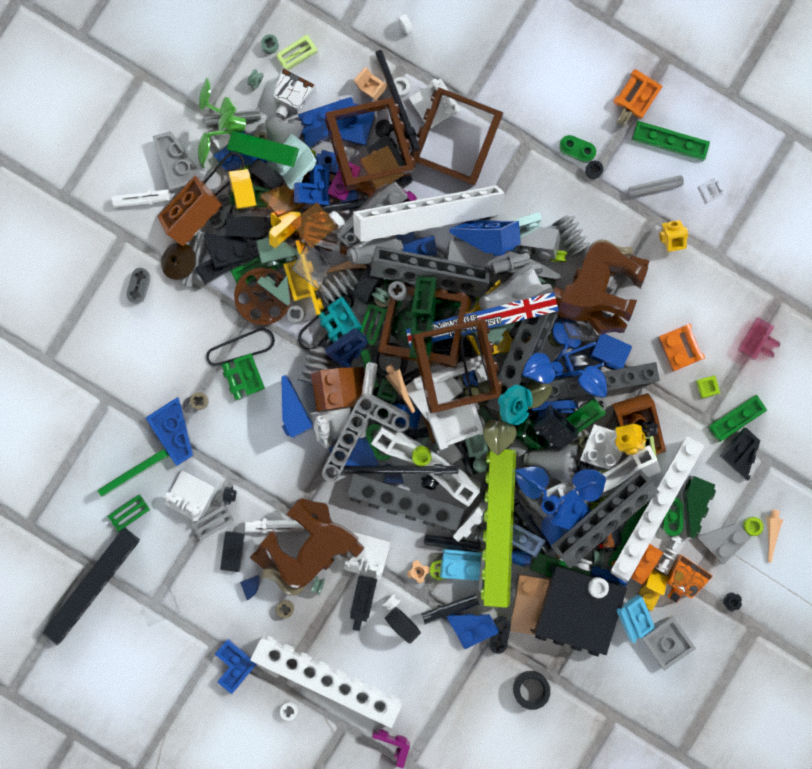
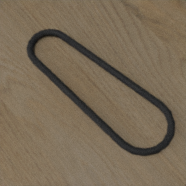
(217, 167)
(299, 337)
(235, 339)
(464, 360)

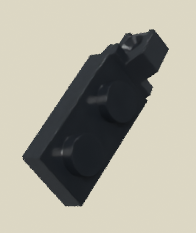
(362, 601)

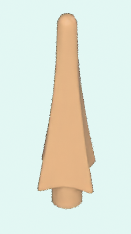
(341, 267)
(395, 378)
(773, 524)

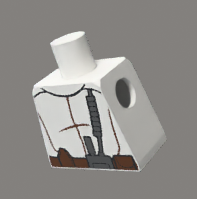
(292, 92)

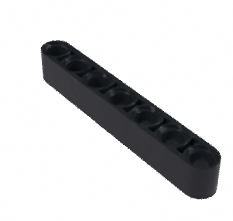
(91, 586)

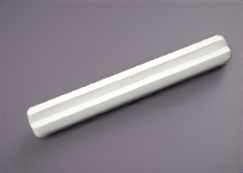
(448, 372)
(368, 387)

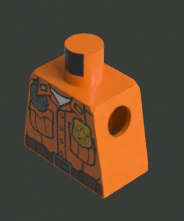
(686, 578)

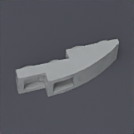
(391, 195)

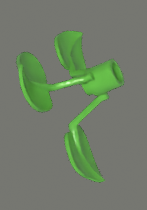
(226, 120)

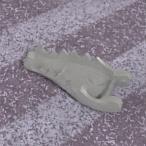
(518, 287)

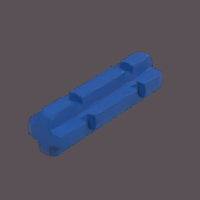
(606, 575)

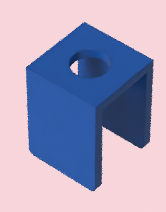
(610, 351)
(567, 363)

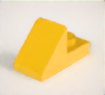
(281, 228)
(653, 588)

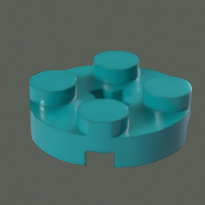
(515, 404)

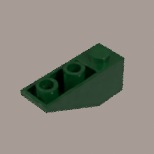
(696, 498)

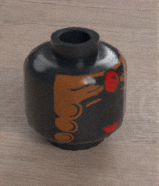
(611, 542)

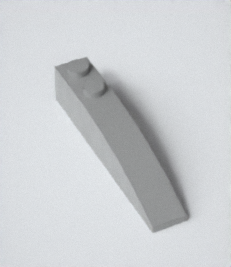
(465, 253)

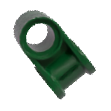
(526, 434)

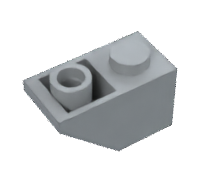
(540, 243)

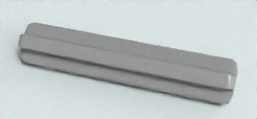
(249, 115)
(655, 186)
(198, 247)

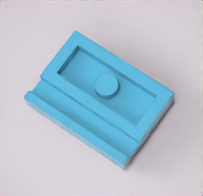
(460, 565)
(635, 618)

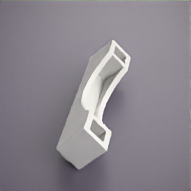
(401, 446)
(618, 475)

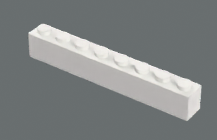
(428, 213)
(656, 509)

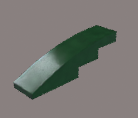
(423, 311)

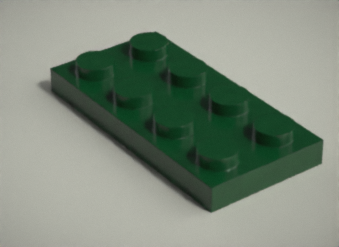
(403, 320)

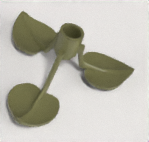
(502, 434)

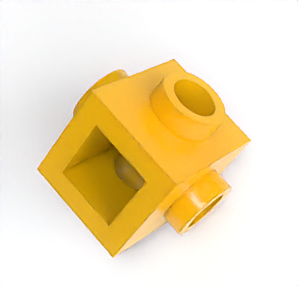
(674, 236)
(630, 439)

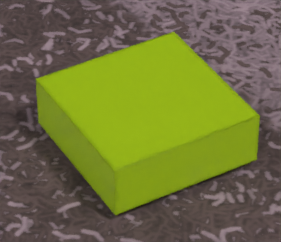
(707, 386)

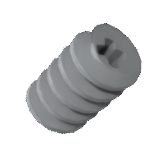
(571, 235)
(338, 285)
(317, 363)

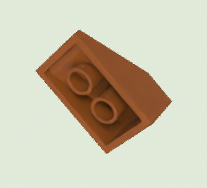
(337, 387)
(636, 411)

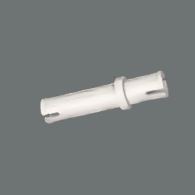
(141, 198)
(268, 525)

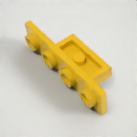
(299, 286)

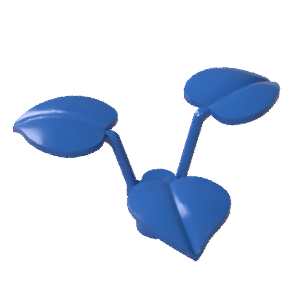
(544, 372)
(534, 479)

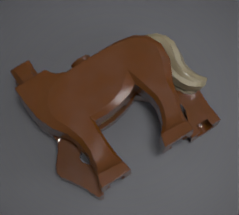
(587, 294)
(315, 554)

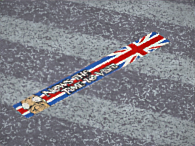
(500, 315)

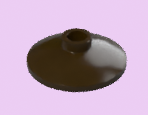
(184, 264)

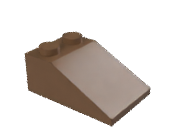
(527, 602)

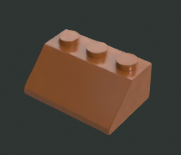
(189, 211)

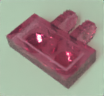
(755, 339)

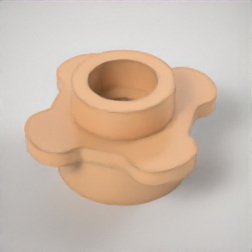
(413, 572)

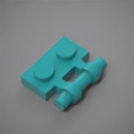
(342, 315)

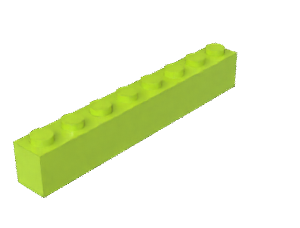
(499, 528)

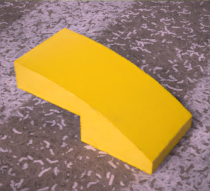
(242, 189)

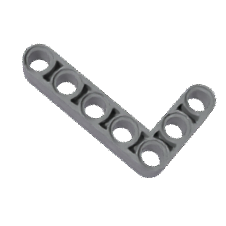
(355, 430)

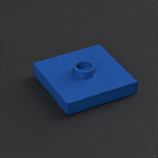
(358, 129)

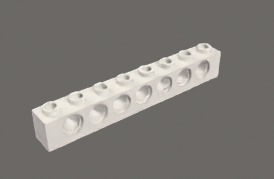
(297, 674)

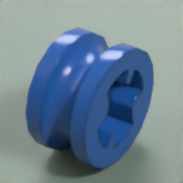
(472, 378)

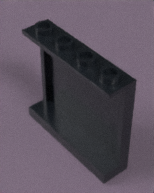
(575, 616)

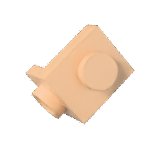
(370, 84)

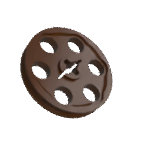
(254, 302)

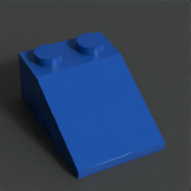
(489, 235)
(294, 414)

